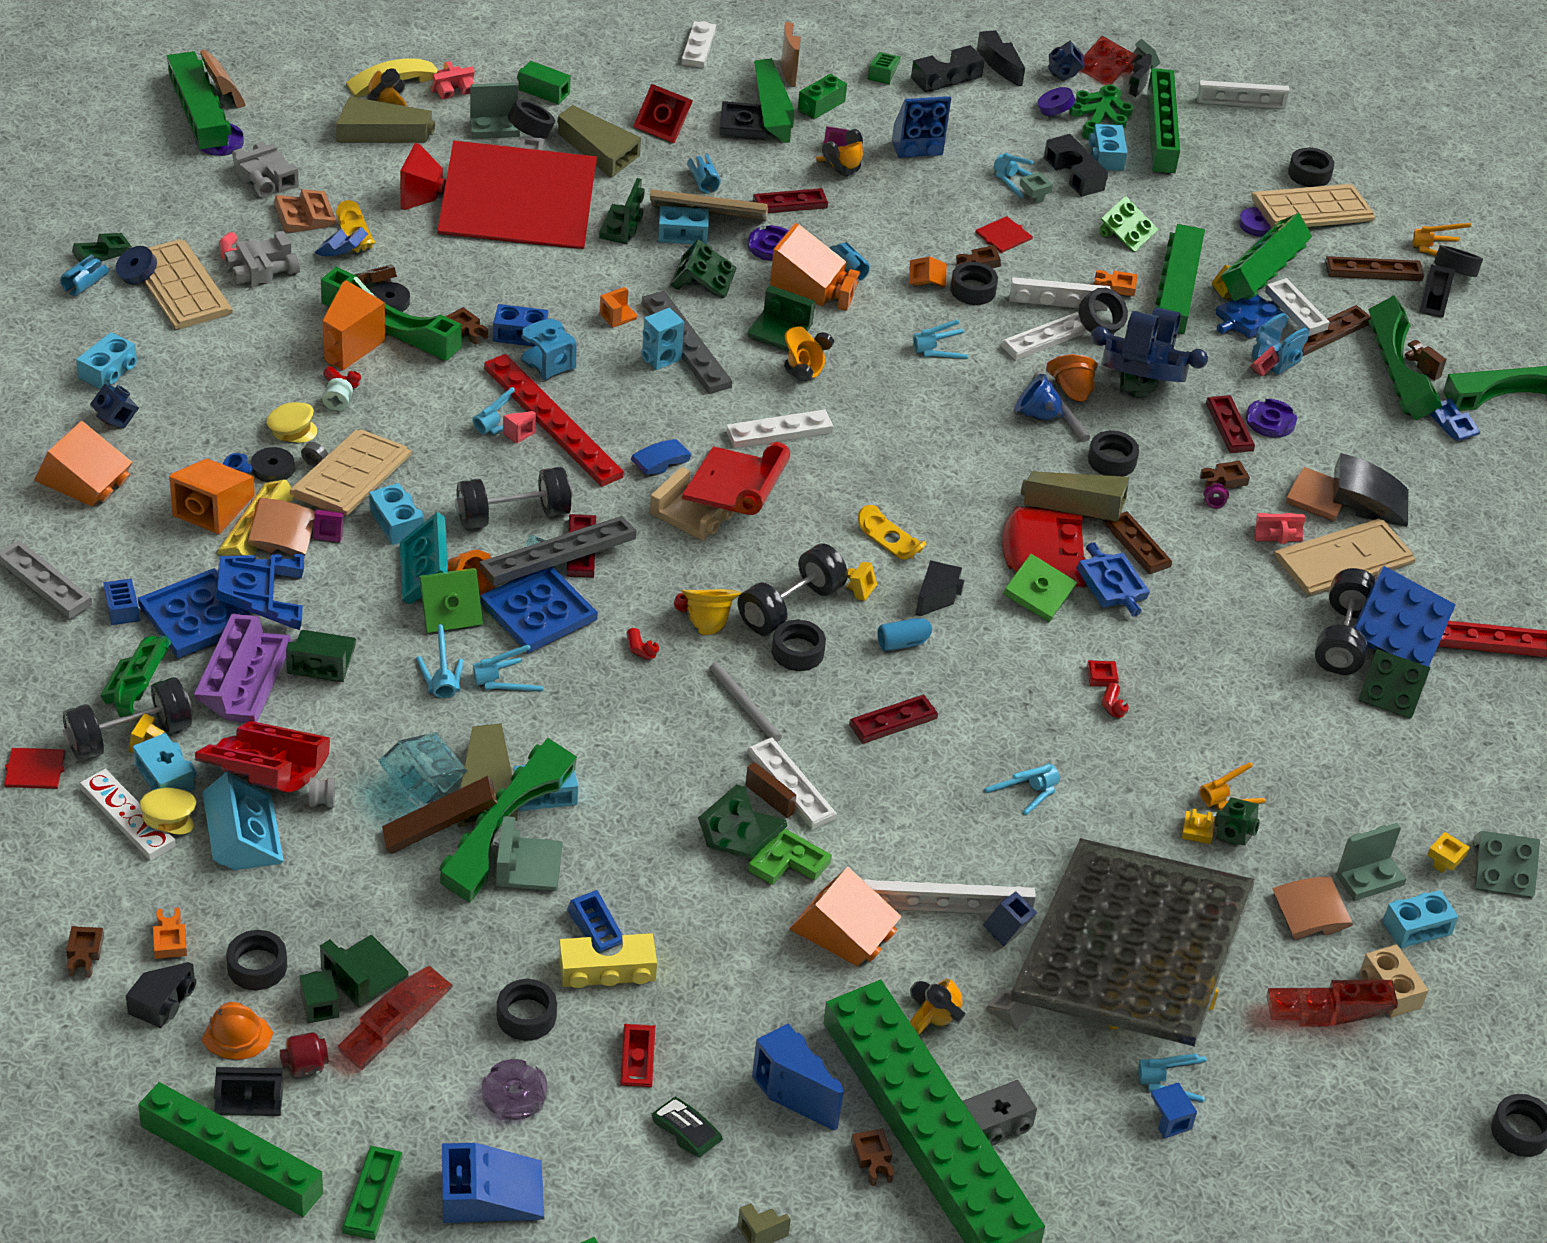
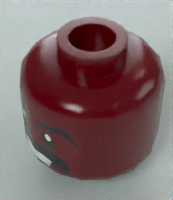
(304, 1054)

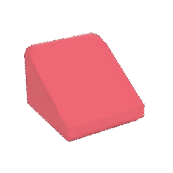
(1265, 362)
(519, 425)

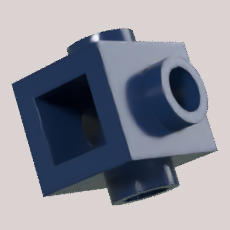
(1066, 61)
(114, 405)

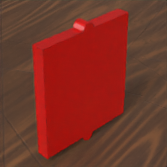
(1004, 234)
(34, 768)

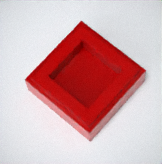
(1102, 673)

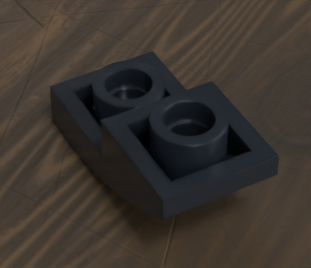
(1140, 76)

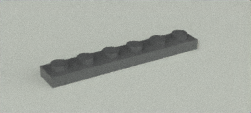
(694, 350)
(557, 550)

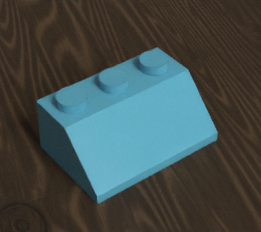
(241, 824)

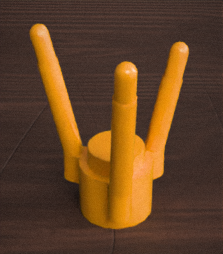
(1425, 237)
(1218, 790)

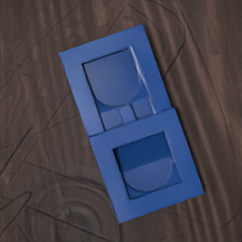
(341, 243)
(1453, 422)
(658, 456)

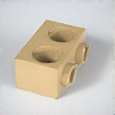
(1393, 965)

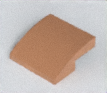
(790, 54)
(221, 78)
(304, 212)
(1314, 494)
(281, 526)
(1312, 907)

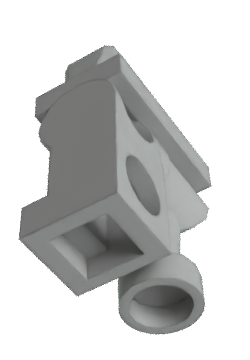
(265, 169)
(258, 261)

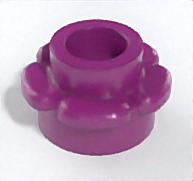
(1220, 500)

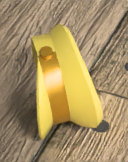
(292, 422)
(168, 810)

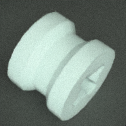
(337, 394)

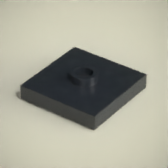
(742, 120)

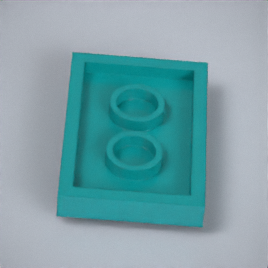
(422, 554)

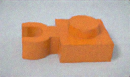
(1120, 282)
(845, 292)
(169, 936)

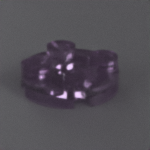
(514, 1105)

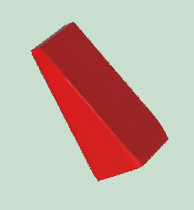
(638, 1055)

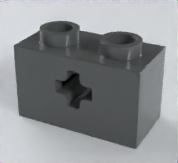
(1003, 1111)

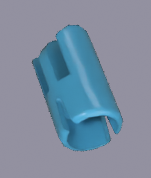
(704, 173)
(853, 259)
(83, 275)
(903, 634)

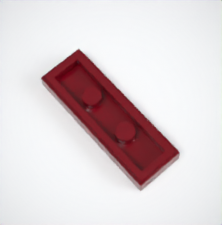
(793, 200)
(1230, 424)
(584, 565)
(893, 719)

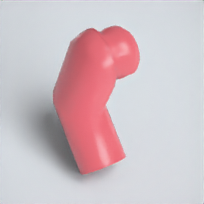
(226, 243)

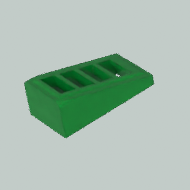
(883, 67)

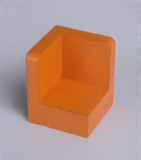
(927, 271)
(615, 307)

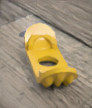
(351, 219)
(877, 526)

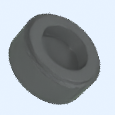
(313, 453)

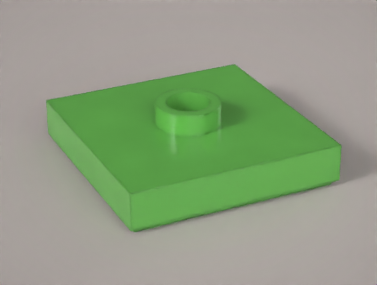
(1040, 587)
(451, 599)

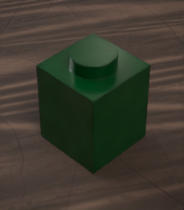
(319, 996)

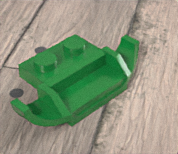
(134, 674)

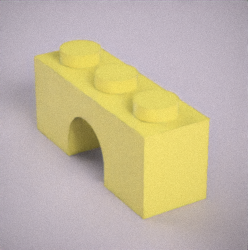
(584, 966)

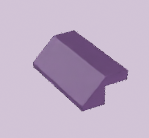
(242, 670)

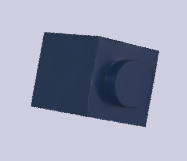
(1010, 918)

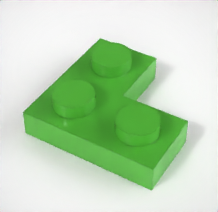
(789, 851)

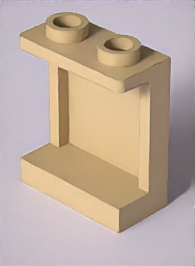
(688, 516)

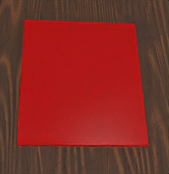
(517, 195)

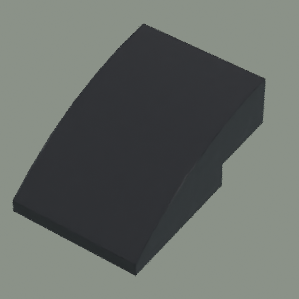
(1370, 490)

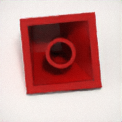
(662, 113)
(420, 179)

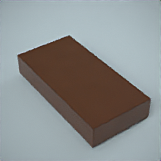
(770, 790)

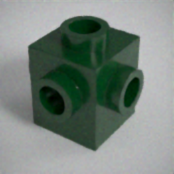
(1131, 383)
(1237, 821)

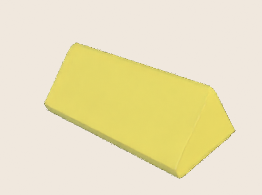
(236, 542)

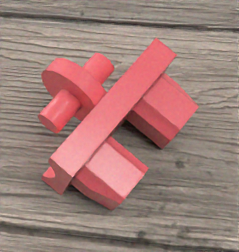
(451, 78)
(1279, 527)

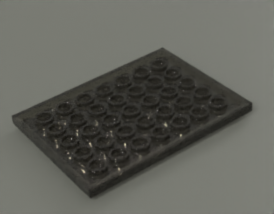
(1134, 941)

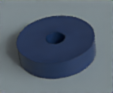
(136, 265)

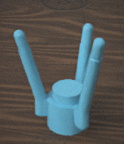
(1006, 166)
(927, 340)
(488, 419)
(487, 671)
(443, 683)
(1040, 779)
(1154, 1070)

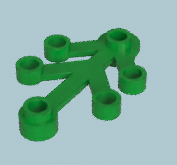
(1108, 95)

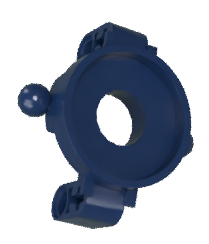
(1149, 347)

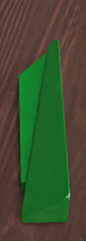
(775, 102)

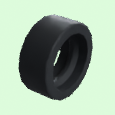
(531, 119)
(1311, 177)
(1459, 260)
(972, 294)
(1112, 301)
(1116, 441)
(794, 659)
(260, 978)
(531, 1028)
(1512, 1140)

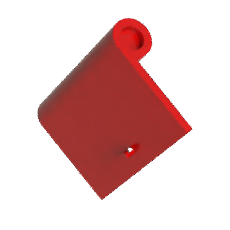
(737, 479)

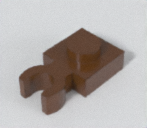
(985, 255)
(378, 275)
(470, 324)
(1428, 359)
(1228, 474)
(82, 947)
(873, 1152)

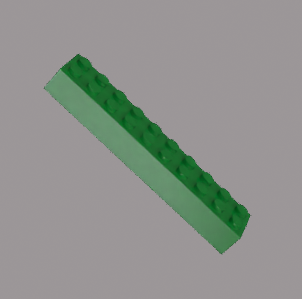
(930, 1119)

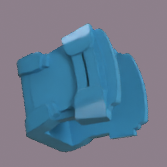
(554, 348)
(1291, 348)

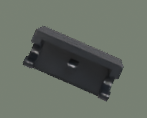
(248, 1091)

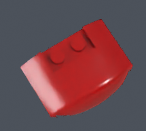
(1048, 536)

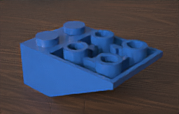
(921, 127)
(796, 1077)
(489, 1184)

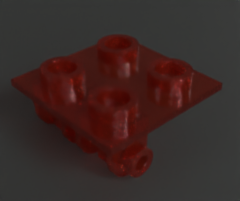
(1107, 61)

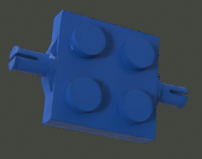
(1246, 315)
(1113, 579)

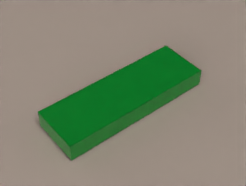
(372, 1192)

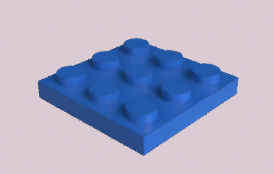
(538, 608)
(189, 612)
(1403, 617)

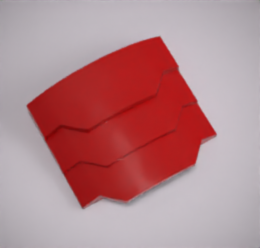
(269, 755)

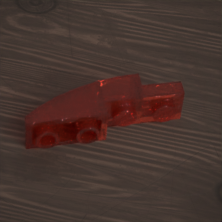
(1339, 1004)
(392, 1014)

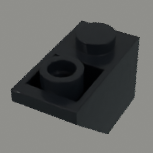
(159, 992)

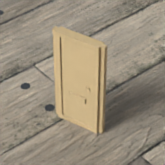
(1315, 204)
(715, 205)
(184, 286)
(350, 472)
(1361, 547)

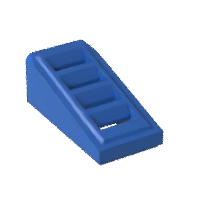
(121, 601)
(594, 900)

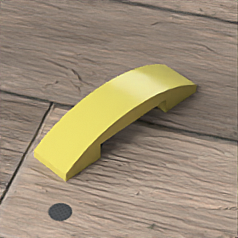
(407, 69)

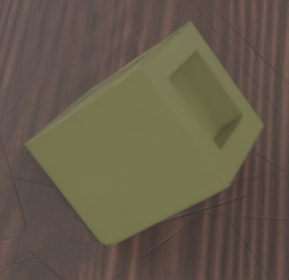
(764, 1226)

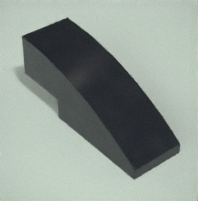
(1001, 56)

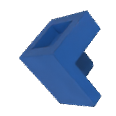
(1176, 1110)

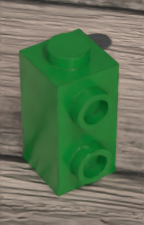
(544, 82)
(822, 96)

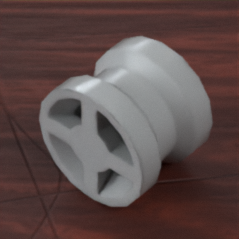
(321, 792)

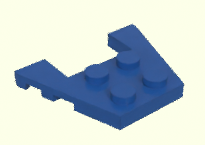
(250, 586)

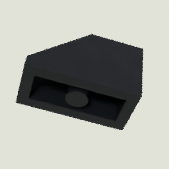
(1436, 290)
(939, 587)

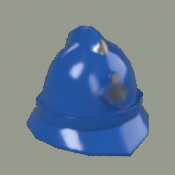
(1040, 400)

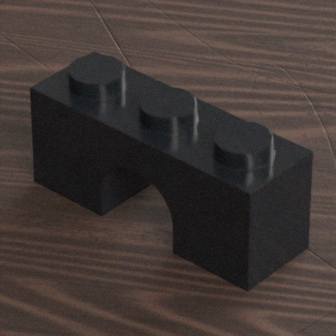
(932, 74)
(1086, 173)

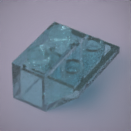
(422, 767)

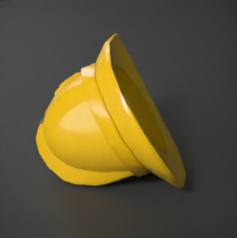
(709, 608)

